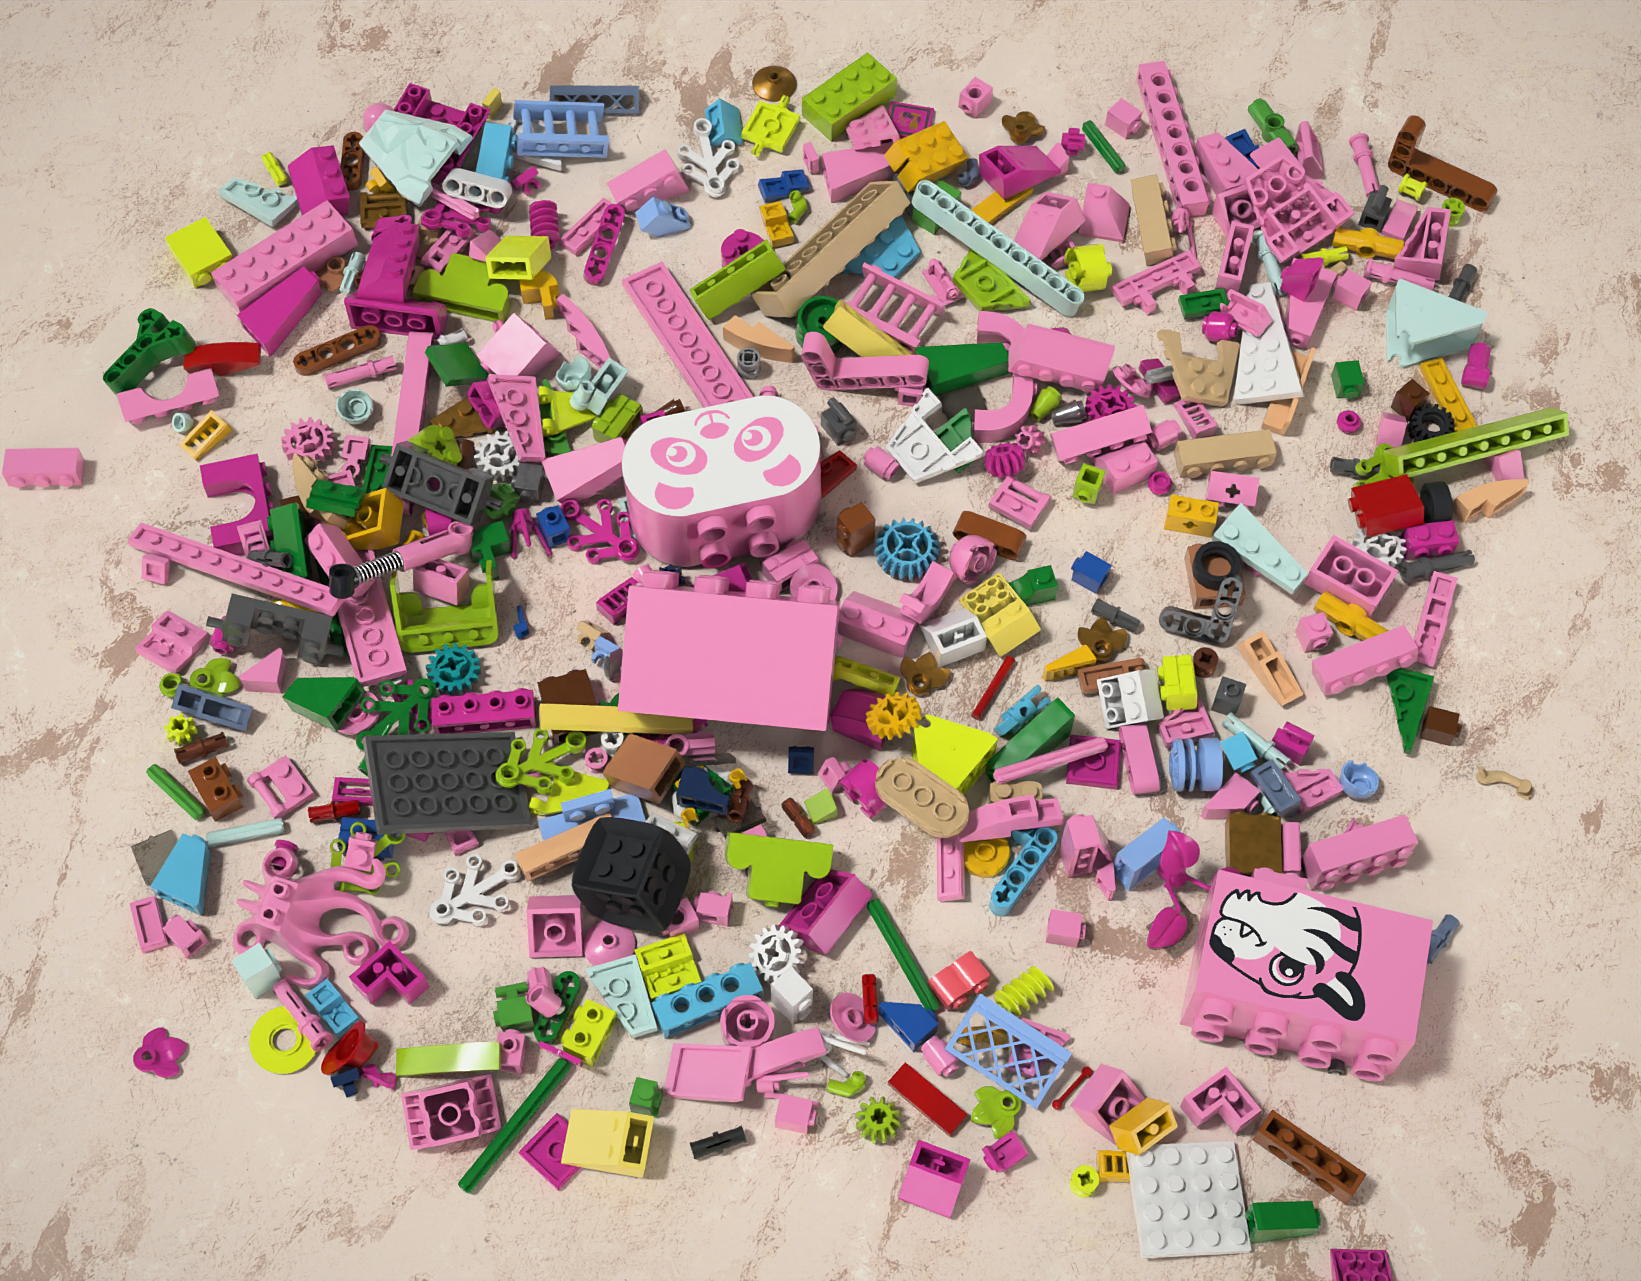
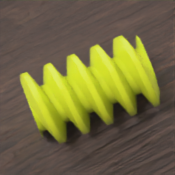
(1022, 990)

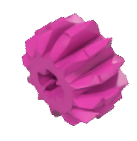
(1004, 459)

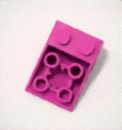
(1015, 168)
(1359, 1265)

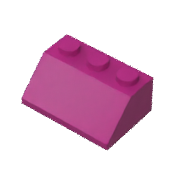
(319, 178)
(827, 910)

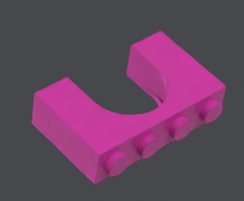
(238, 475)

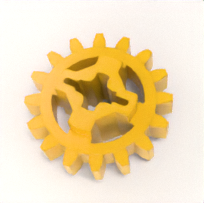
(893, 715)

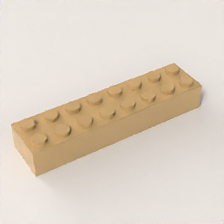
(832, 248)

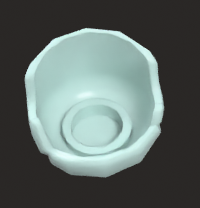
(573, 373)
(354, 406)

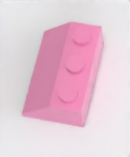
(876, 624)

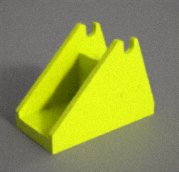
(953, 751)

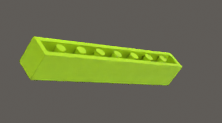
(1476, 442)

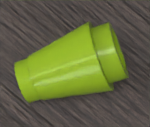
(1045, 403)

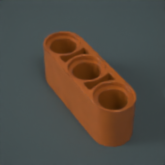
(1006, 538)

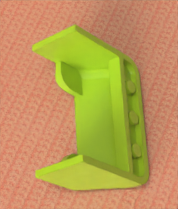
(433, 627)

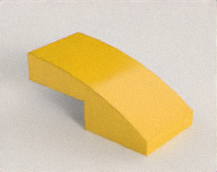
(776, 224)

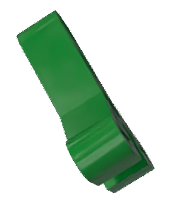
(155, 342)

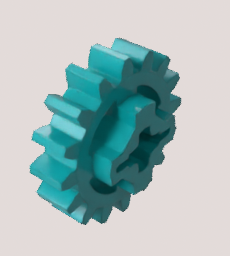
(463, 661)

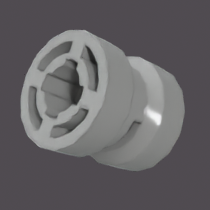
(748, 363)

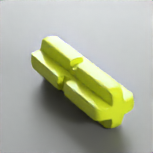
(276, 171)

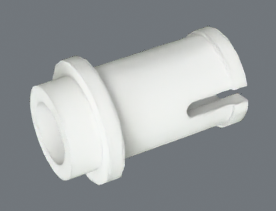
(453, 338)

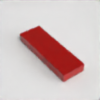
(927, 1099)

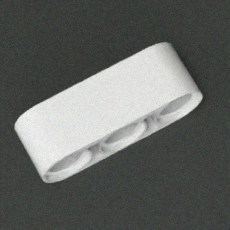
(467, 191)

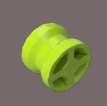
(1457, 208)

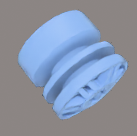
(1189, 765)

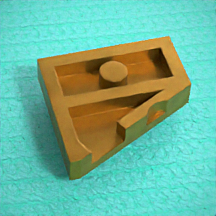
(461, 420)

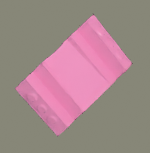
(451, 1111)

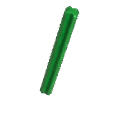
(903, 955)

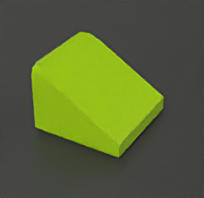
(821, 806)

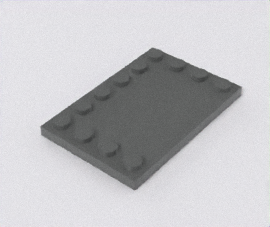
(442, 783)

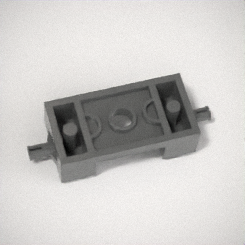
(461, 492)
(268, 618)

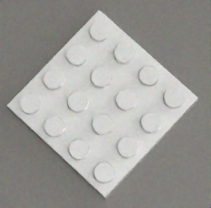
(1188, 1200)

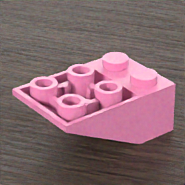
(1049, 223)

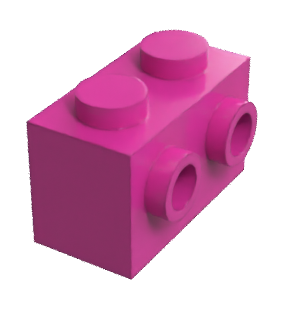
(1430, 540)

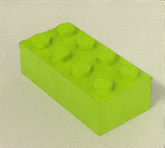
(848, 96)

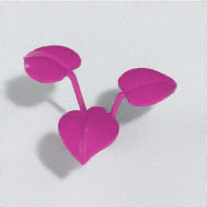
(1178, 854)

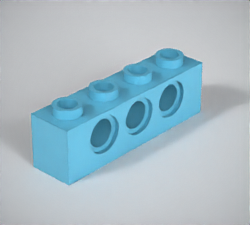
(699, 1012)

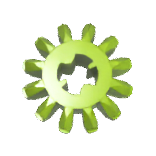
(876, 1130)

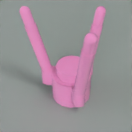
(1180, 223)
(771, 1081)

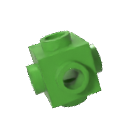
(504, 493)

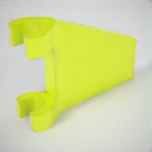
(563, 414)
(560, 792)

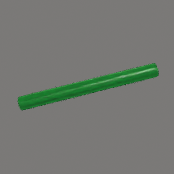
(514, 1125)

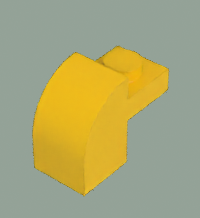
(541, 288)

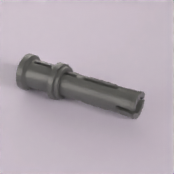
(1425, 567)

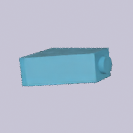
(185, 874)

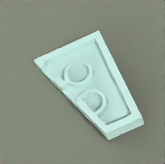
(261, 203)
(625, 992)

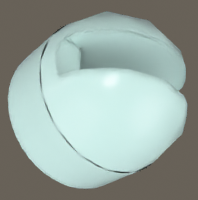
(182, 422)

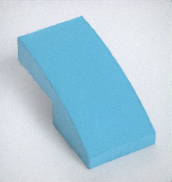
(332, 1008)

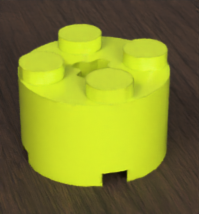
(1088, 267)

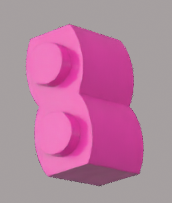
(484, 402)

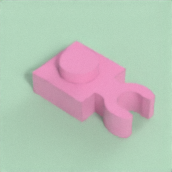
(355, 451)

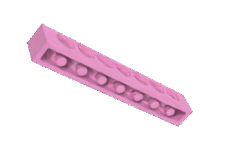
(1172, 138)

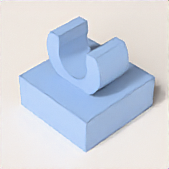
(602, 649)

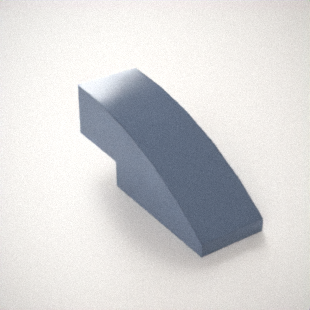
(211, 706)

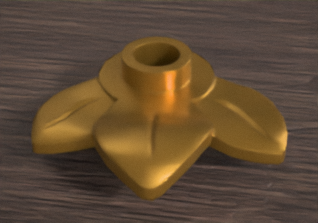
(1022, 126)
(1102, 637)
(925, 672)

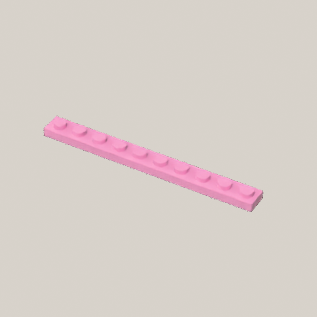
(235, 569)

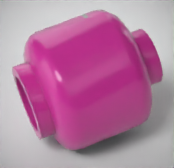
(1219, 326)

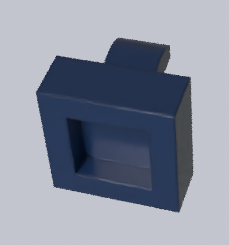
(801, 760)
(347, 1079)

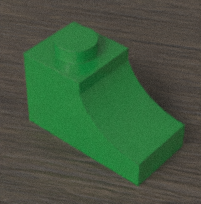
(1036, 586)

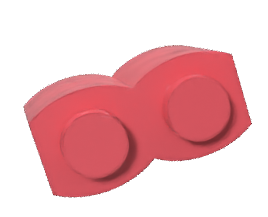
(959, 981)

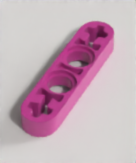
(604, 244)

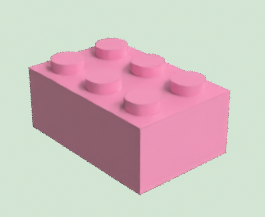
(1351, 575)

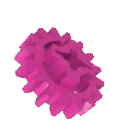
(1107, 402)

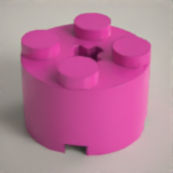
(737, 245)
(860, 786)

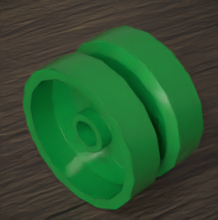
(812, 318)

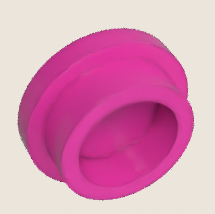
(1159, 483)

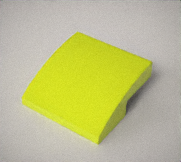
(667, 966)

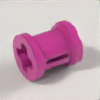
(279, 862)

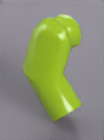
(799, 206)
(849, 1087)

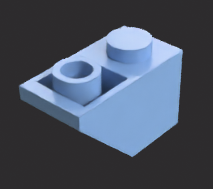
(662, 218)

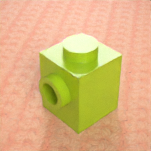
(1088, 484)

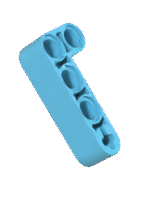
(1020, 869)

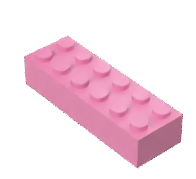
(304, 242)

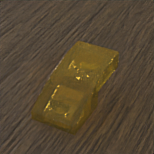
(999, 1037)

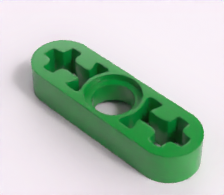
(571, 993)

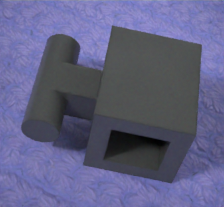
(1376, 209)
(838, 422)

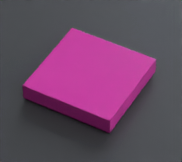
(1095, 770)
(546, 1151)

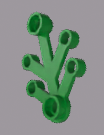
(399, 710)

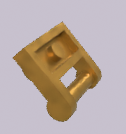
(372, 212)

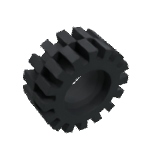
(1433, 415)

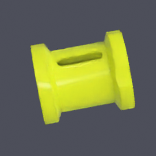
(1412, 187)

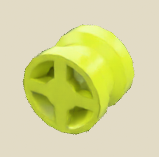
(1082, 1187)

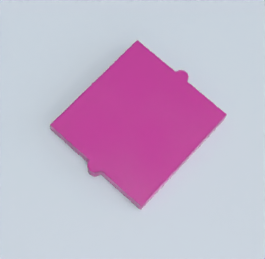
(561, 1054)

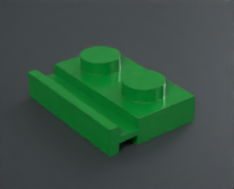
(335, 498)

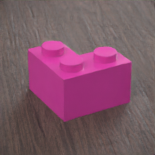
(387, 970)

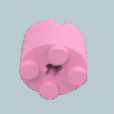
(747, 1010)

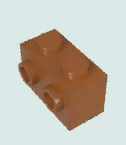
(855, 529)
(215, 788)

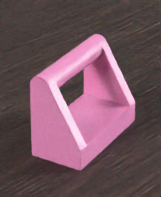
(1308, 151)

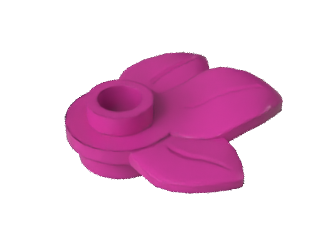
(163, 1053)

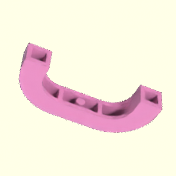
(1003, 423)

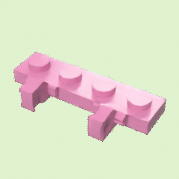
(1141, 286)

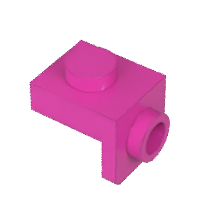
(1005, 1152)

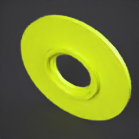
(264, 1051)

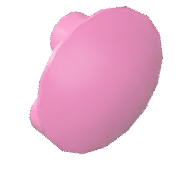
(1132, 382)

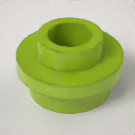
(166, 681)

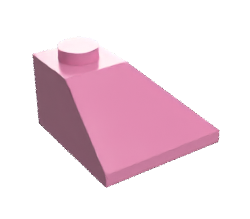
(1104, 213)

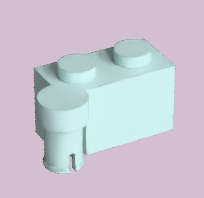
(601, 389)

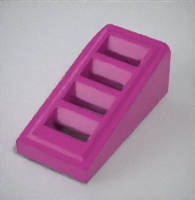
(603, 603)

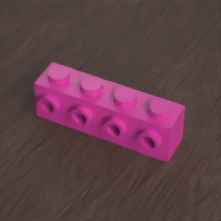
(484, 712)

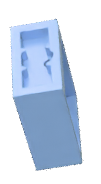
(1142, 854)

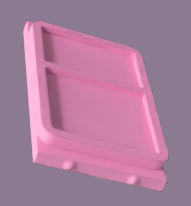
(707, 1072)

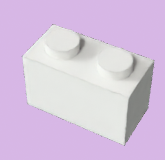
(792, 995)

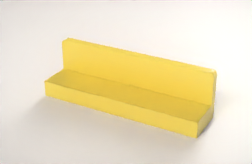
(861, 334)

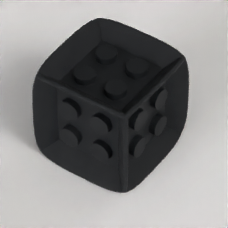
(631, 874)

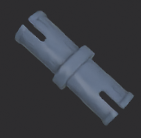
(1441, 936)

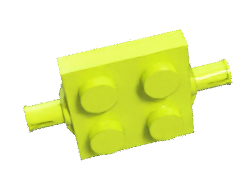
(770, 126)

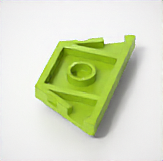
(988, 285)

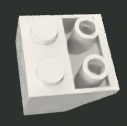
(954, 636)
(1130, 698)

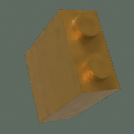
(1253, 842)

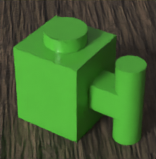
(514, 1011)

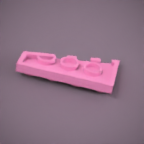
(521, 414)

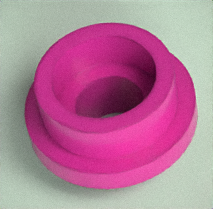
(1344, 425)

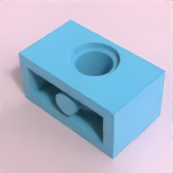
(1240, 752)

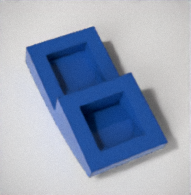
(1243, 144)
(781, 187)

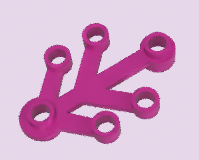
(434, 219)
(601, 533)

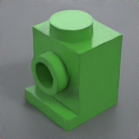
(646, 1097)

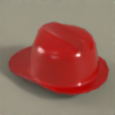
(351, 1050)

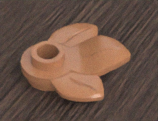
(331, 277)

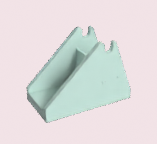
(1428, 325)

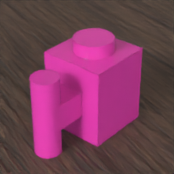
(1293, 742)

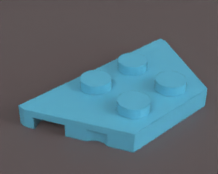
(891, 251)

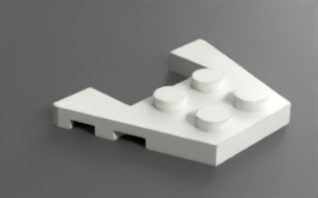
(921, 451)

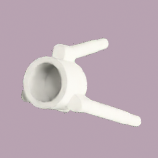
(833, 1039)

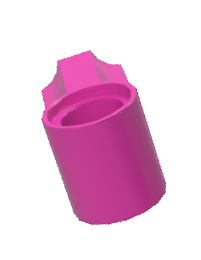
(1476, 370)

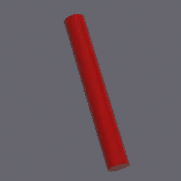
(993, 687)

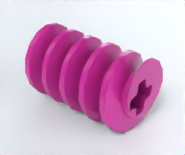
(544, 220)

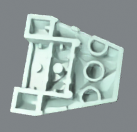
(412, 150)

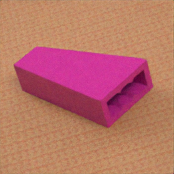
(280, 309)

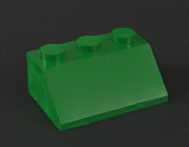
(289, 535)

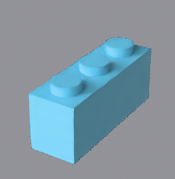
(496, 151)

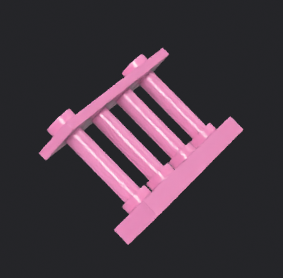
(932, 304)

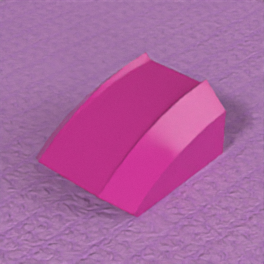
(850, 716)

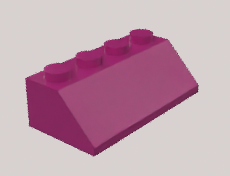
(390, 264)
(397, 317)

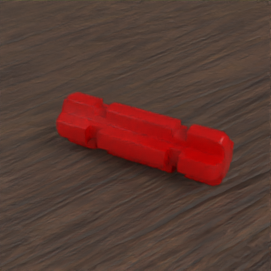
(870, 999)

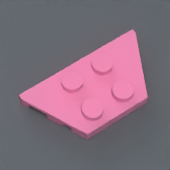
(871, 129)

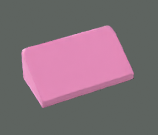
(482, 245)

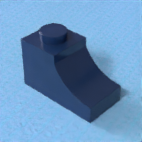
(698, 793)

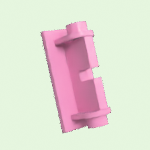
(941, 282)

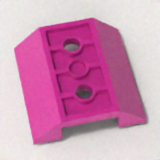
(418, 103)

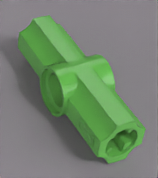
(1271, 124)

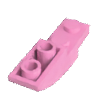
(1016, 813)

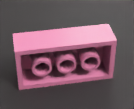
(1358, 853)

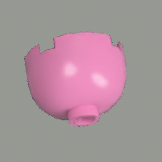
(972, 557)

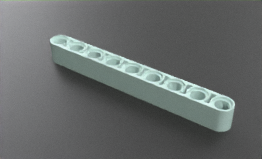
(997, 248)

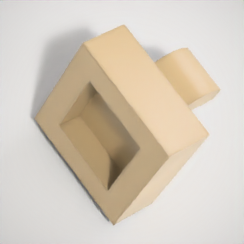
(591, 631)

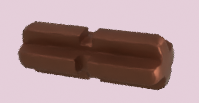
(795, 814)

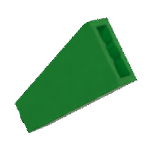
(963, 364)
(1036, 738)

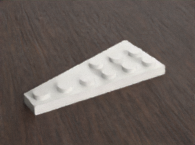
(1266, 361)

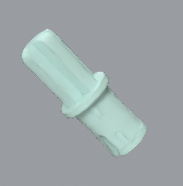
(355, 265)

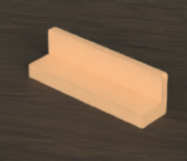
(1281, 411)
(554, 851)

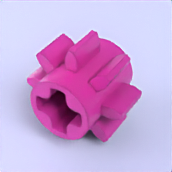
(1073, 141)

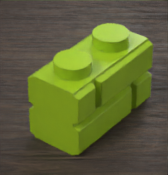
(618, 419)

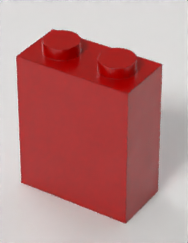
(1386, 505)

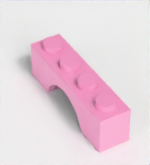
(138, 403)

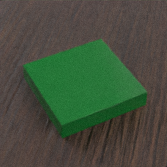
(455, 364)

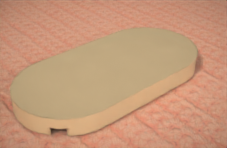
(922, 797)

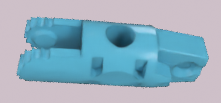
(1014, 720)

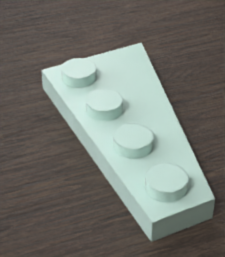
(1260, 549)

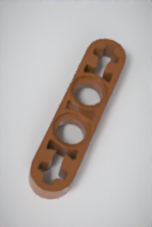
(335, 346)

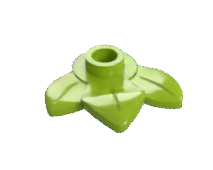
(218, 677)
(993, 1112)

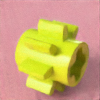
(174, 726)

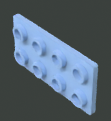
(589, 807)

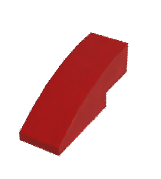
(223, 357)

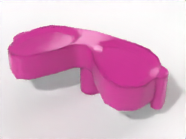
(386, 1079)

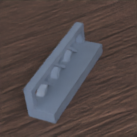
(599, 90)

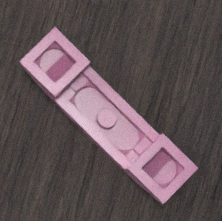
(785, 1051)

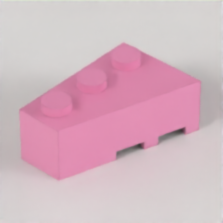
(652, 178)
(1084, 846)

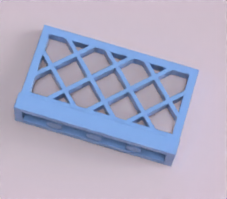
(1021, 1031)

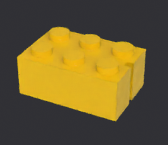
(930, 155)

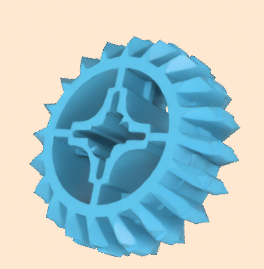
(906, 541)

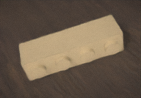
(1152, 220)
(1225, 453)

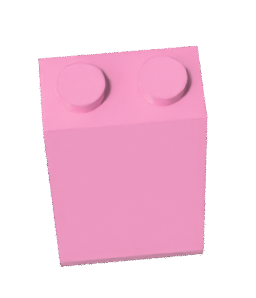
(517, 350)

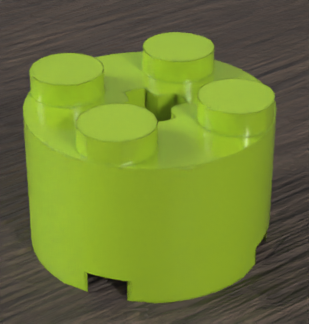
(439, 442)

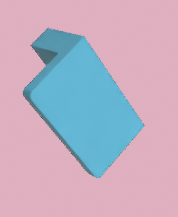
(724, 122)

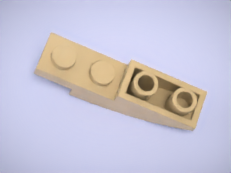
(305, 476)

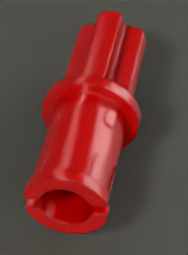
(334, 811)

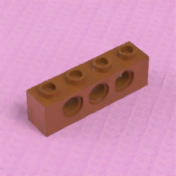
(1309, 1157)

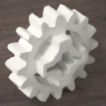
(499, 457)
(1381, 546)
(769, 964)

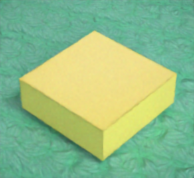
(493, 101)

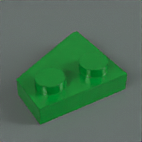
(956, 432)

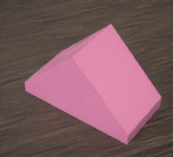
(1391, 429)
(1506, 465)
(266, 675)

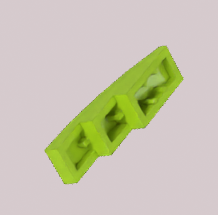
(448, 1059)

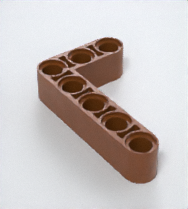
(1438, 174)

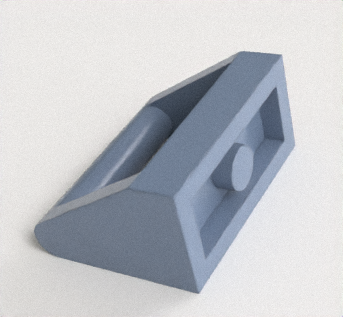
(1276, 789)

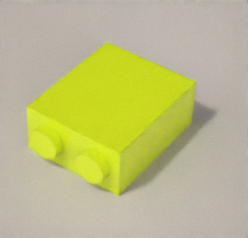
(198, 251)
(518, 257)

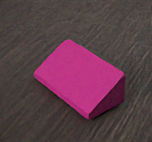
(1165, 390)

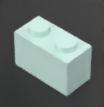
(258, 969)

